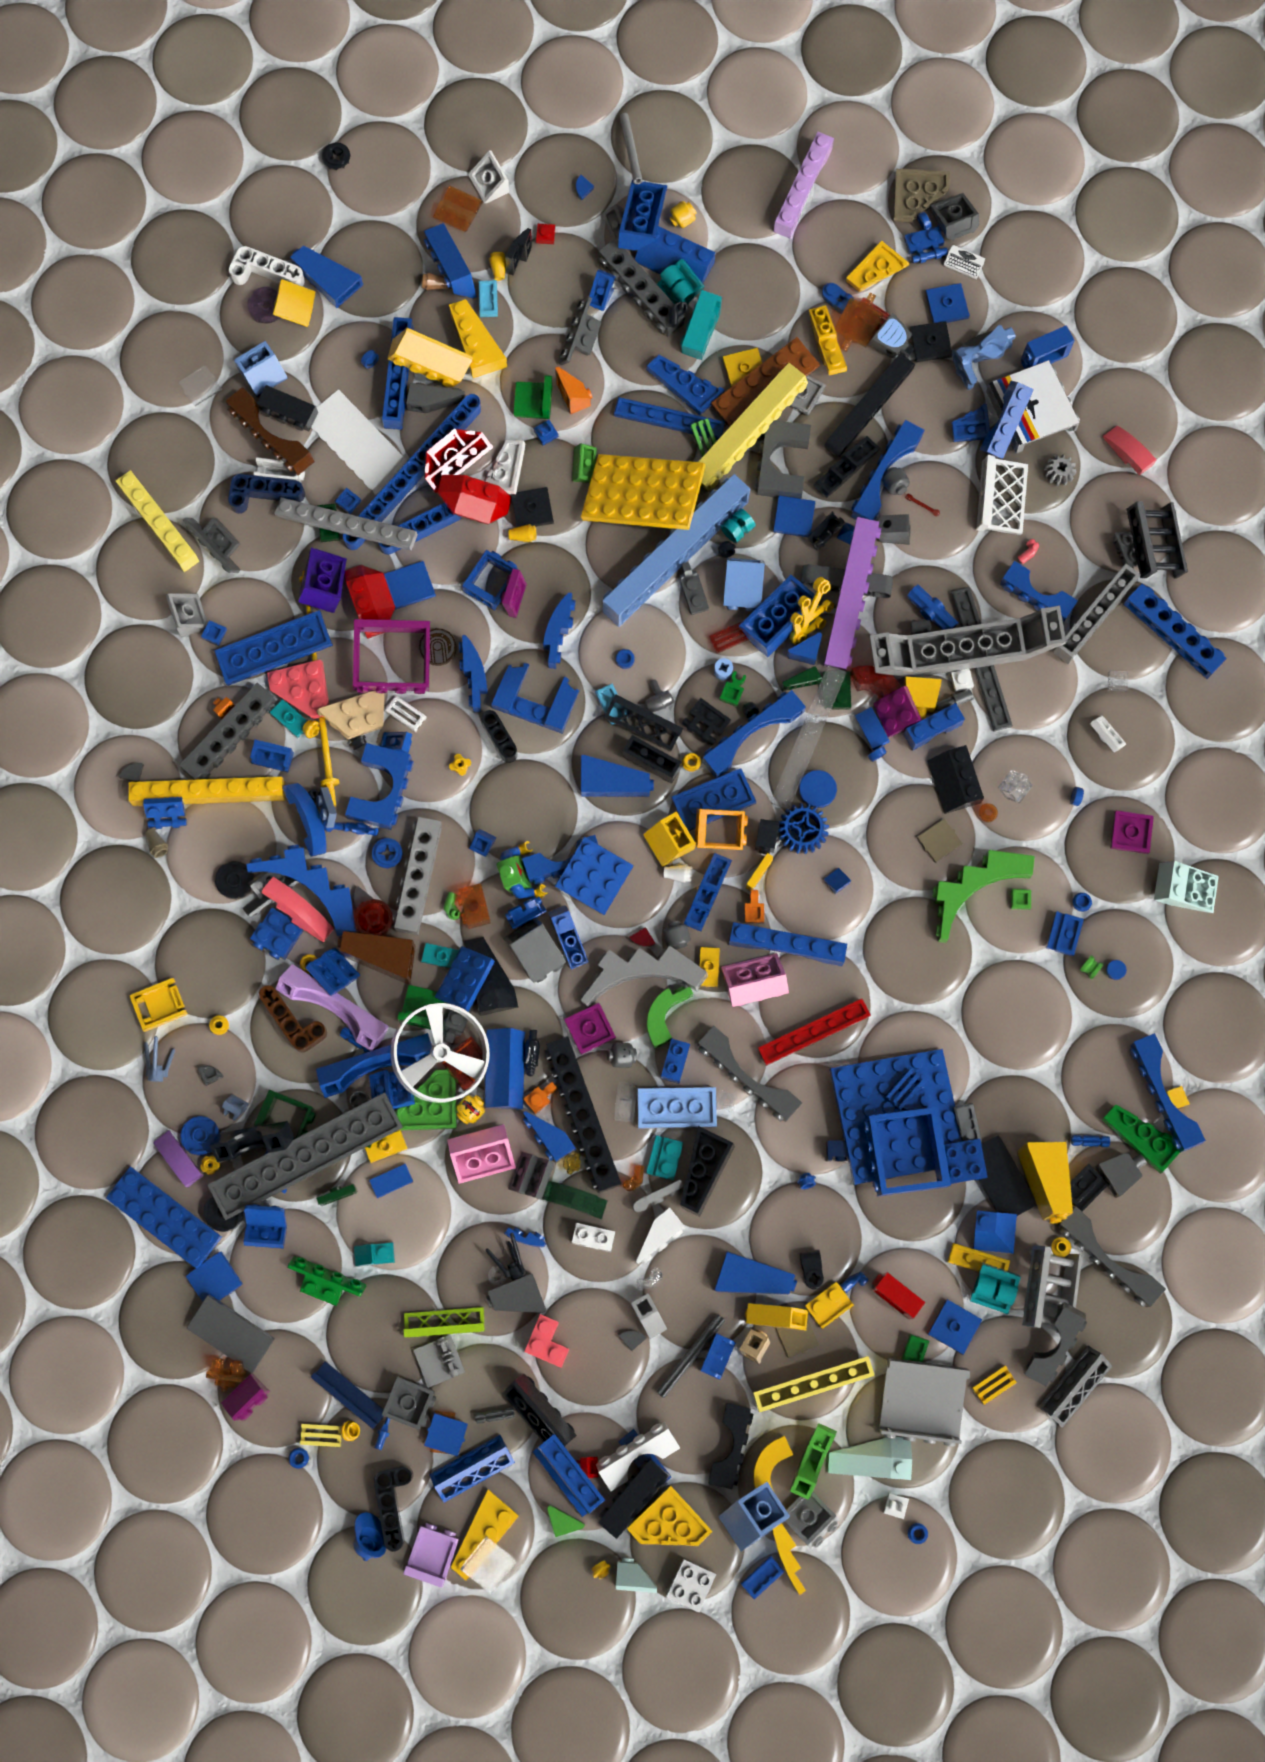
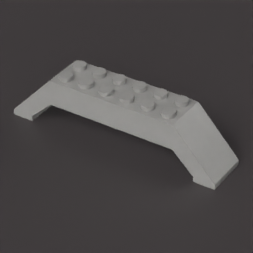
(969, 645)

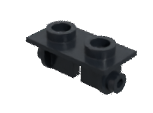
(825, 530)

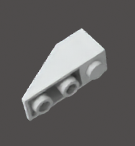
(662, 1230)

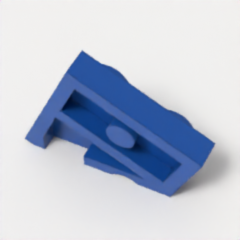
(972, 426)

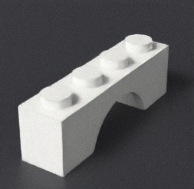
(656, 1441)

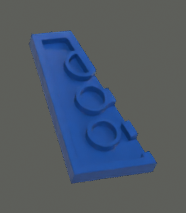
(685, 385)

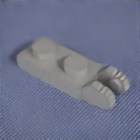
(657, 1196)

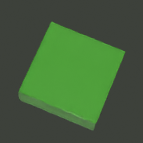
(1021, 899)

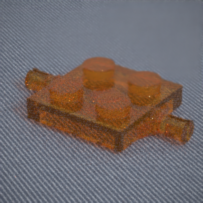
(858, 322)

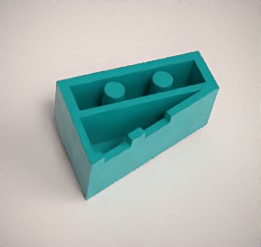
(701, 325)

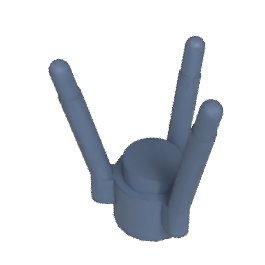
(154, 1071)

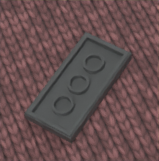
(230, 1333)

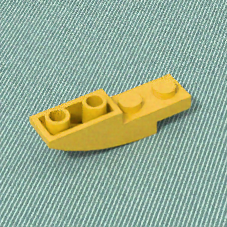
(826, 340)

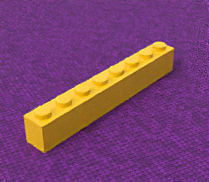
(210, 790)

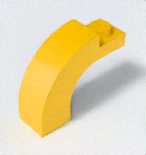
(768, 1458)

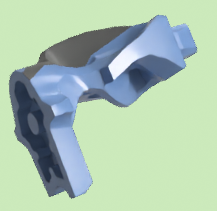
(981, 348)

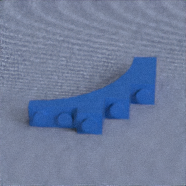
(294, 866)

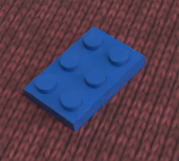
(464, 978)

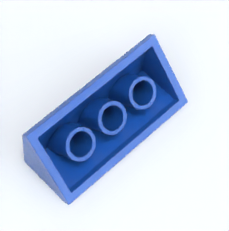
(505, 1069)

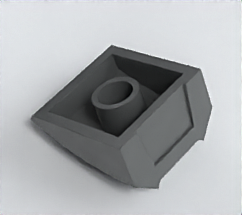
(956, 216)

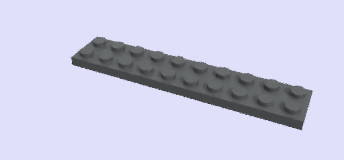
(305, 1156)

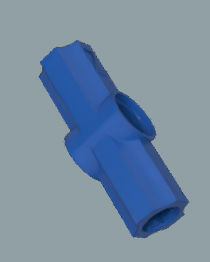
(931, 608)

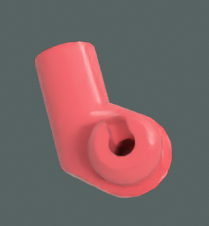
(1029, 553)

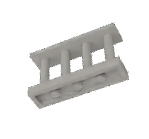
(1038, 1281)

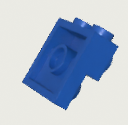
(276, 934)

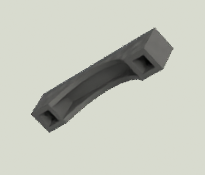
(780, 1101)
(1142, 1287)

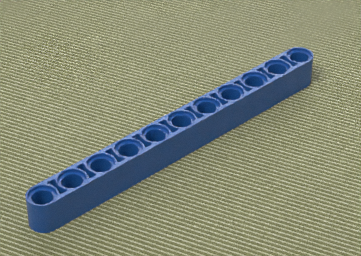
(415, 463)

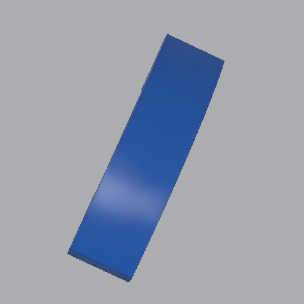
(310, 818)

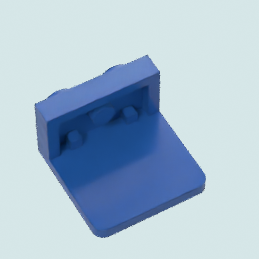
(265, 1226)

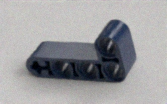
(267, 492)

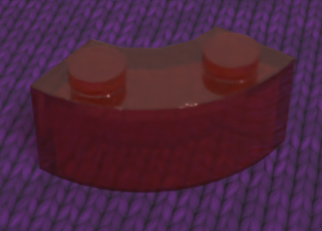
(867, 679)

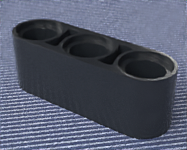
(495, 728)

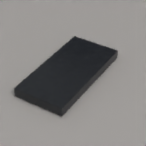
(1004, 1182)

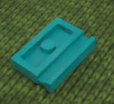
(664, 1158)

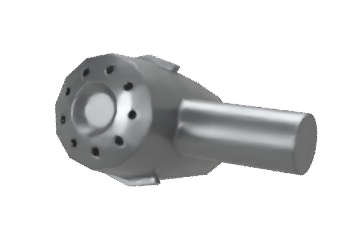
(660, 699)

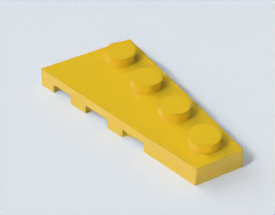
(491, 1521)

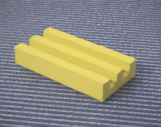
(322, 1435)

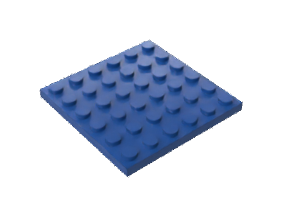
(905, 1141)

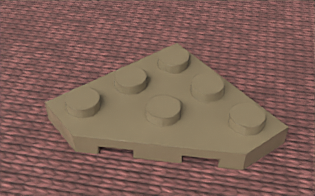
(917, 191)

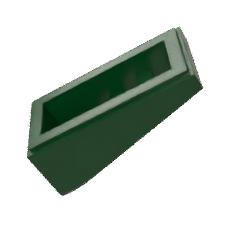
(806, 678)

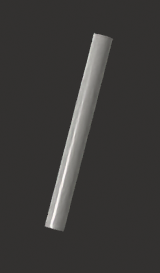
(631, 149)

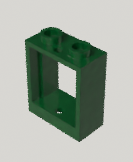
(269, 1104)

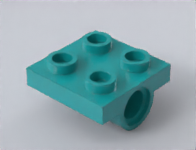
(680, 283)
(995, 1288)

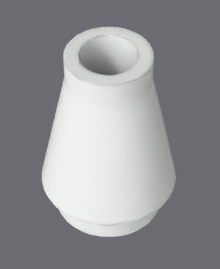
(680, 873)

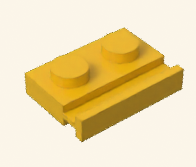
(829, 1305)

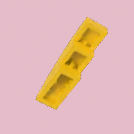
(784, 1544)

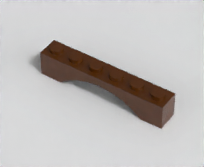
(292, 453)

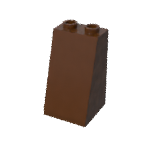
(381, 953)

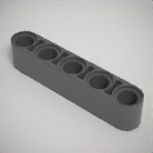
(879, 584)

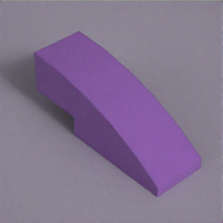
(178, 1159)

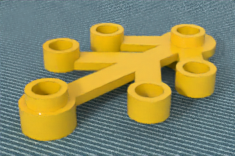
(801, 631)

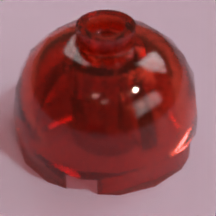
(373, 917)

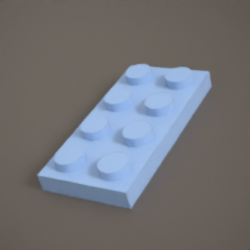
(677, 1107)

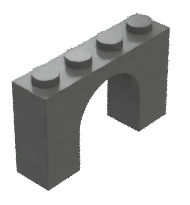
(772, 482)

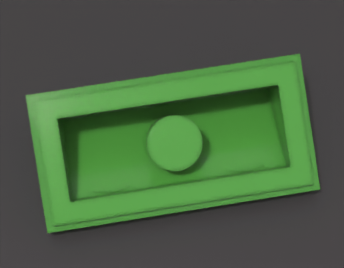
(583, 463)

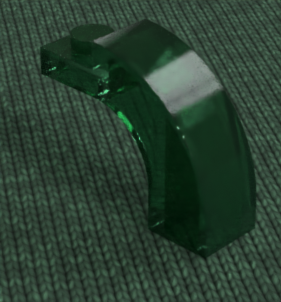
(574, 1199)

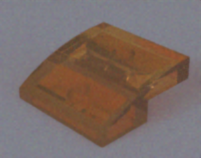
(457, 209)

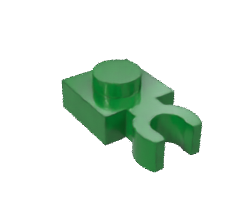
(732, 691)

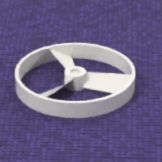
(440, 1052)

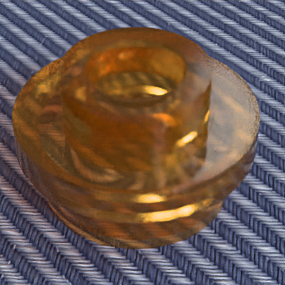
(988, 818)

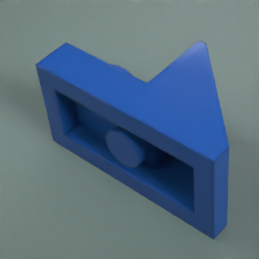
(602, 290)
(397, 741)

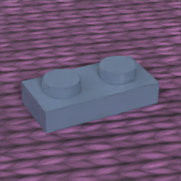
(327, 807)

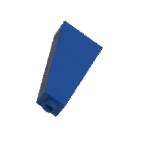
(327, 276)
(609, 779)
(749, 1276)

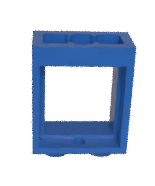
(1048, 347)
(478, 593)

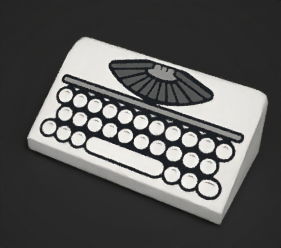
(964, 262)

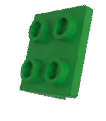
(533, 399)
(415, 999)

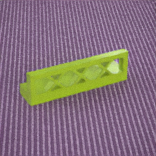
(444, 1330)

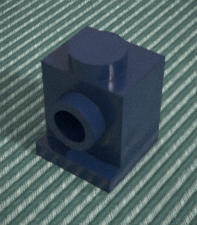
(837, 1150)

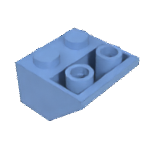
(260, 368)

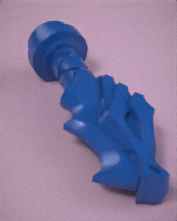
(358, 828)

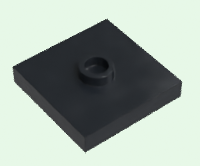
(931, 341)
(532, 507)

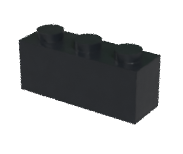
(287, 408)
(652, 759)

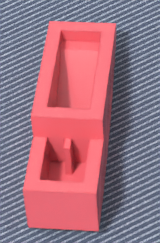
(1130, 449)

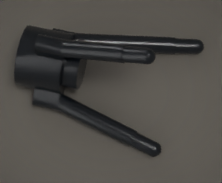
(515, 1268)

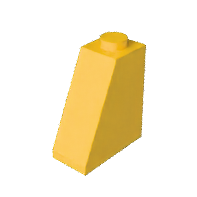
(776, 1316)

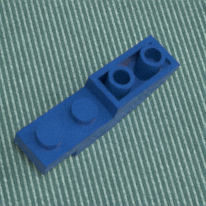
(557, 627)
(474, 671)

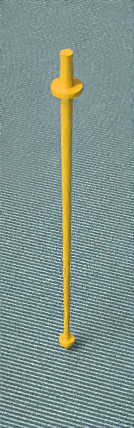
(329, 781)

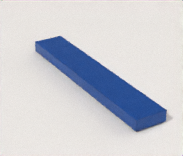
(664, 417)

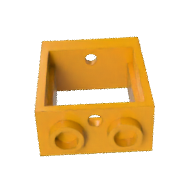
(700, 830)

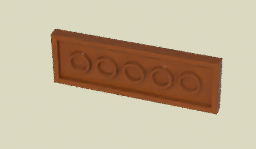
(743, 393)

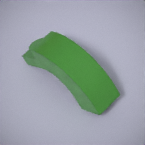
(656, 1023)
(812, 1461)

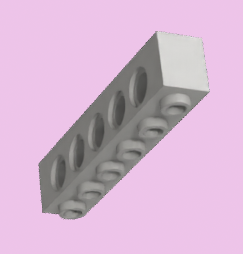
(1097, 613)
(412, 924)

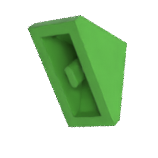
(563, 1522)

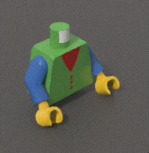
(514, 873)

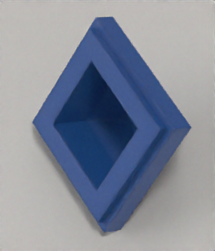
(846, 533)

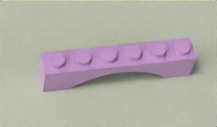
(802, 185)
(301, 986)

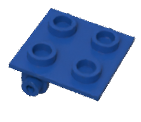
(965, 1161)

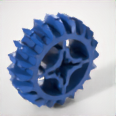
(796, 827)

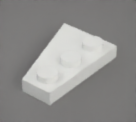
(508, 466)

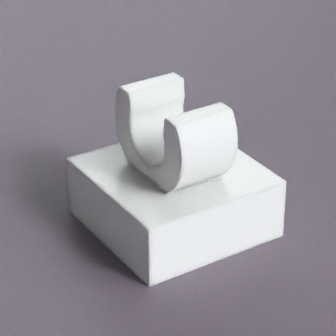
(896, 1506)

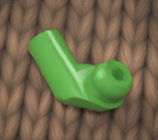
(450, 907)

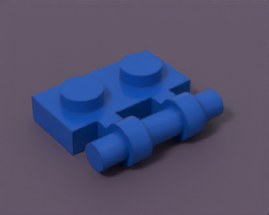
(925, 240)
(165, 807)

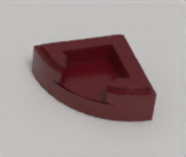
(643, 938)

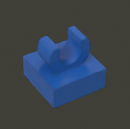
(546, 432)

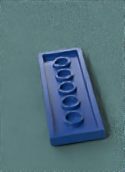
(273, 648)
(164, 1217)

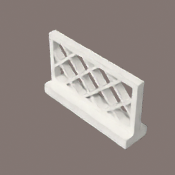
(987, 491)

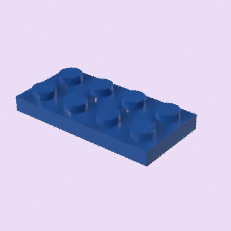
(723, 793)

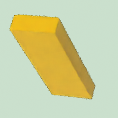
(973, 1259)

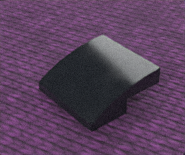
(518, 251)

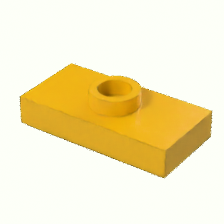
(710, 963)
(386, 1147)

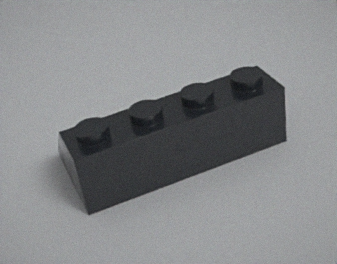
(537, 1411)

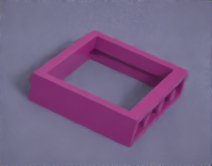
(395, 626)

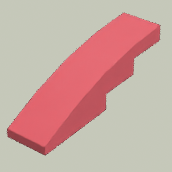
(301, 911)

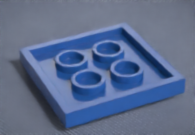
(594, 875)

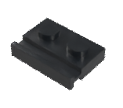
(1086, 1187)

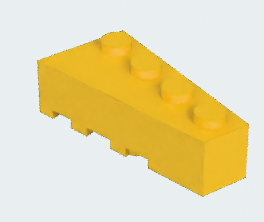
(476, 340)

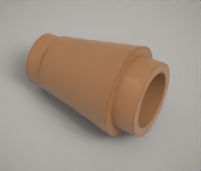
(433, 282)

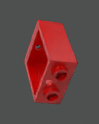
(897, 1295)

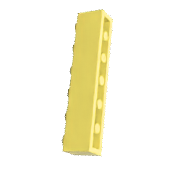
(157, 521)
(813, 1384)

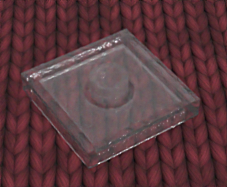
(488, 1565)

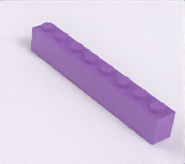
(851, 593)

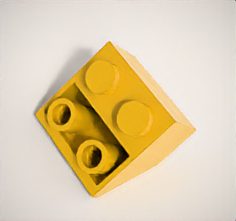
(669, 839)

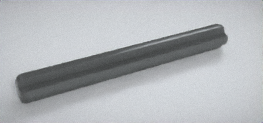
(690, 1356)

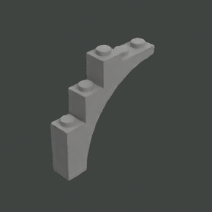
(615, 971)

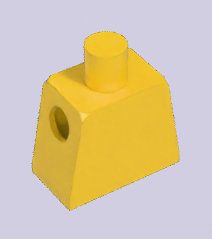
(924, 693)

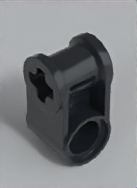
(812, 1265)

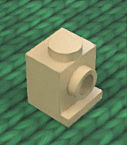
(753, 1338)

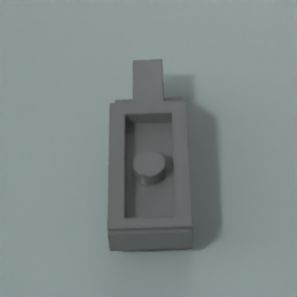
(693, 590)
(455, 1025)

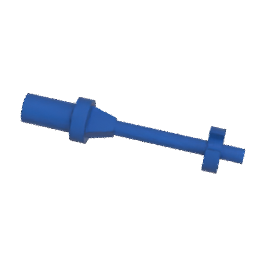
(383, 1433)

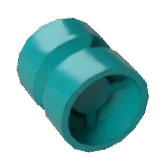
(738, 525)

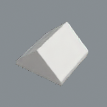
(489, 178)

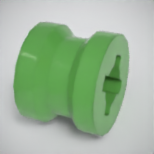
(1091, 967)

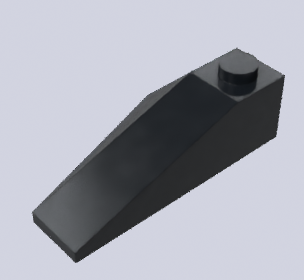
(497, 991)

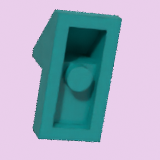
(374, 1254)

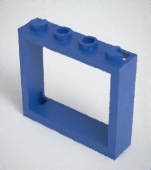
(937, 1147)

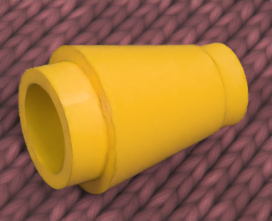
(498, 265)
(523, 533)

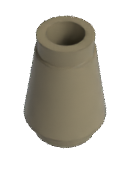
(156, 844)

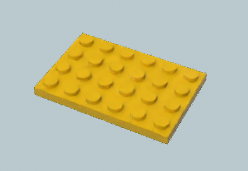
(643, 491)

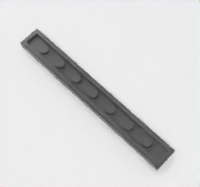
(986, 675)

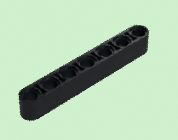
(869, 405)

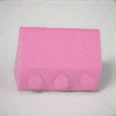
(755, 980)
(481, 1153)

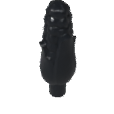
(532, 1050)

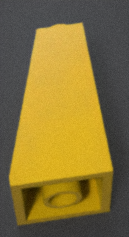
(1048, 1178)

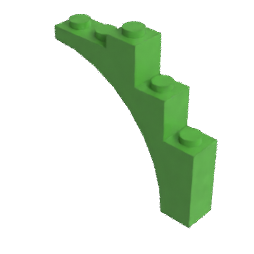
(997, 867)

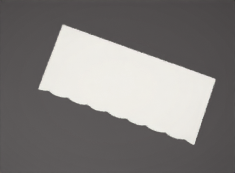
(357, 442)

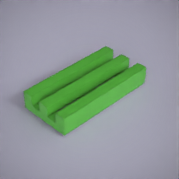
(697, 438)

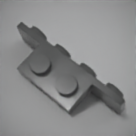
(582, 332)
(217, 540)
(258, 884)

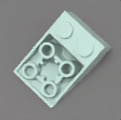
(1186, 887)

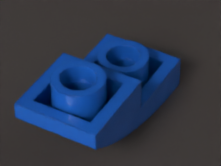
(872, 728)
(533, 1240)

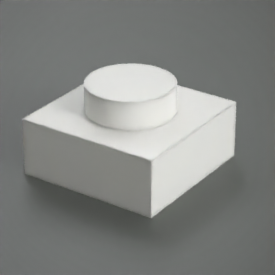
(961, 680)

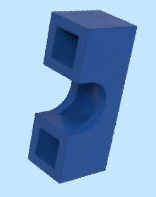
(925, 730)

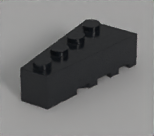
(705, 1168)
(634, 1498)

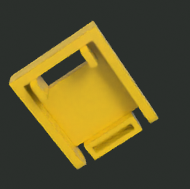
(161, 1002)

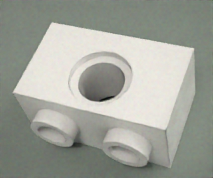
(593, 1237)

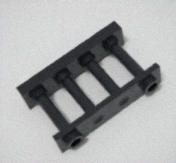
(1142, 542)

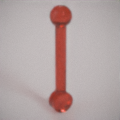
(936, 512)

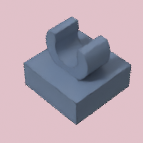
(234, 1105)

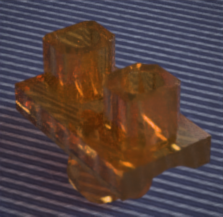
(226, 1377)

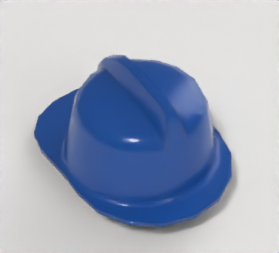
(369, 1537)

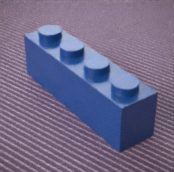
(449, 261)

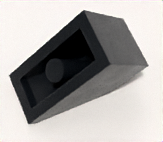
(766, 836)

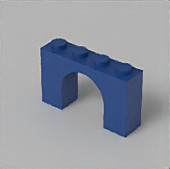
(382, 812)

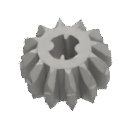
(1062, 464)

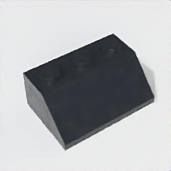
(955, 779)

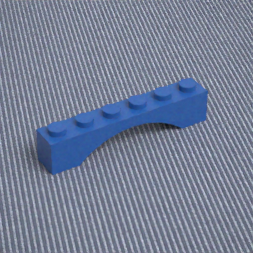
(906, 441)
(782, 711)
(774, 940)
(340, 1075)
(1184, 1130)

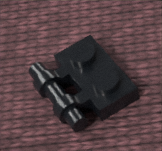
(710, 717)

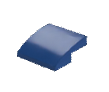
(332, 971)
(388, 1083)
(214, 1278)

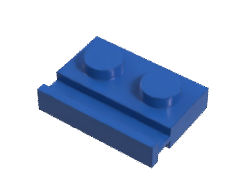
(1065, 933)

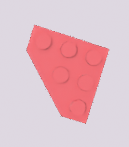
(301, 686)

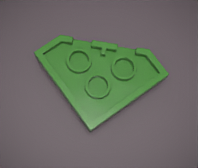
(432, 1115)

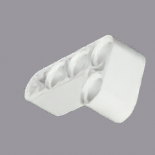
(289, 271)

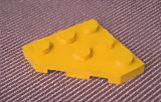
(669, 1522)

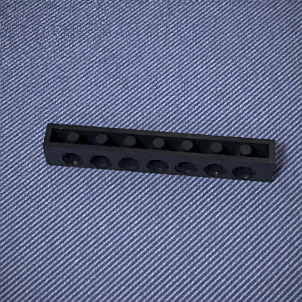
(564, 1048)

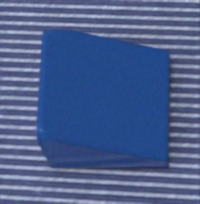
(482, 842)
(837, 880)

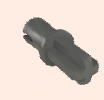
(959, 699)

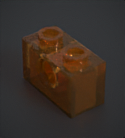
(469, 895)

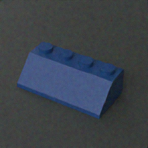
(641, 215)
(670, 248)
(770, 622)

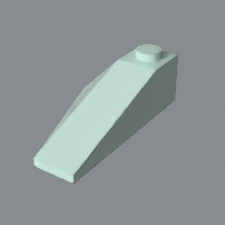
(875, 1458)

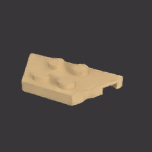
(356, 715)

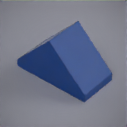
(806, 650)

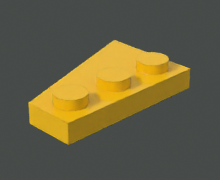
(876, 266)

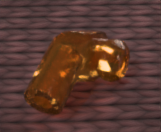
(636, 1180)

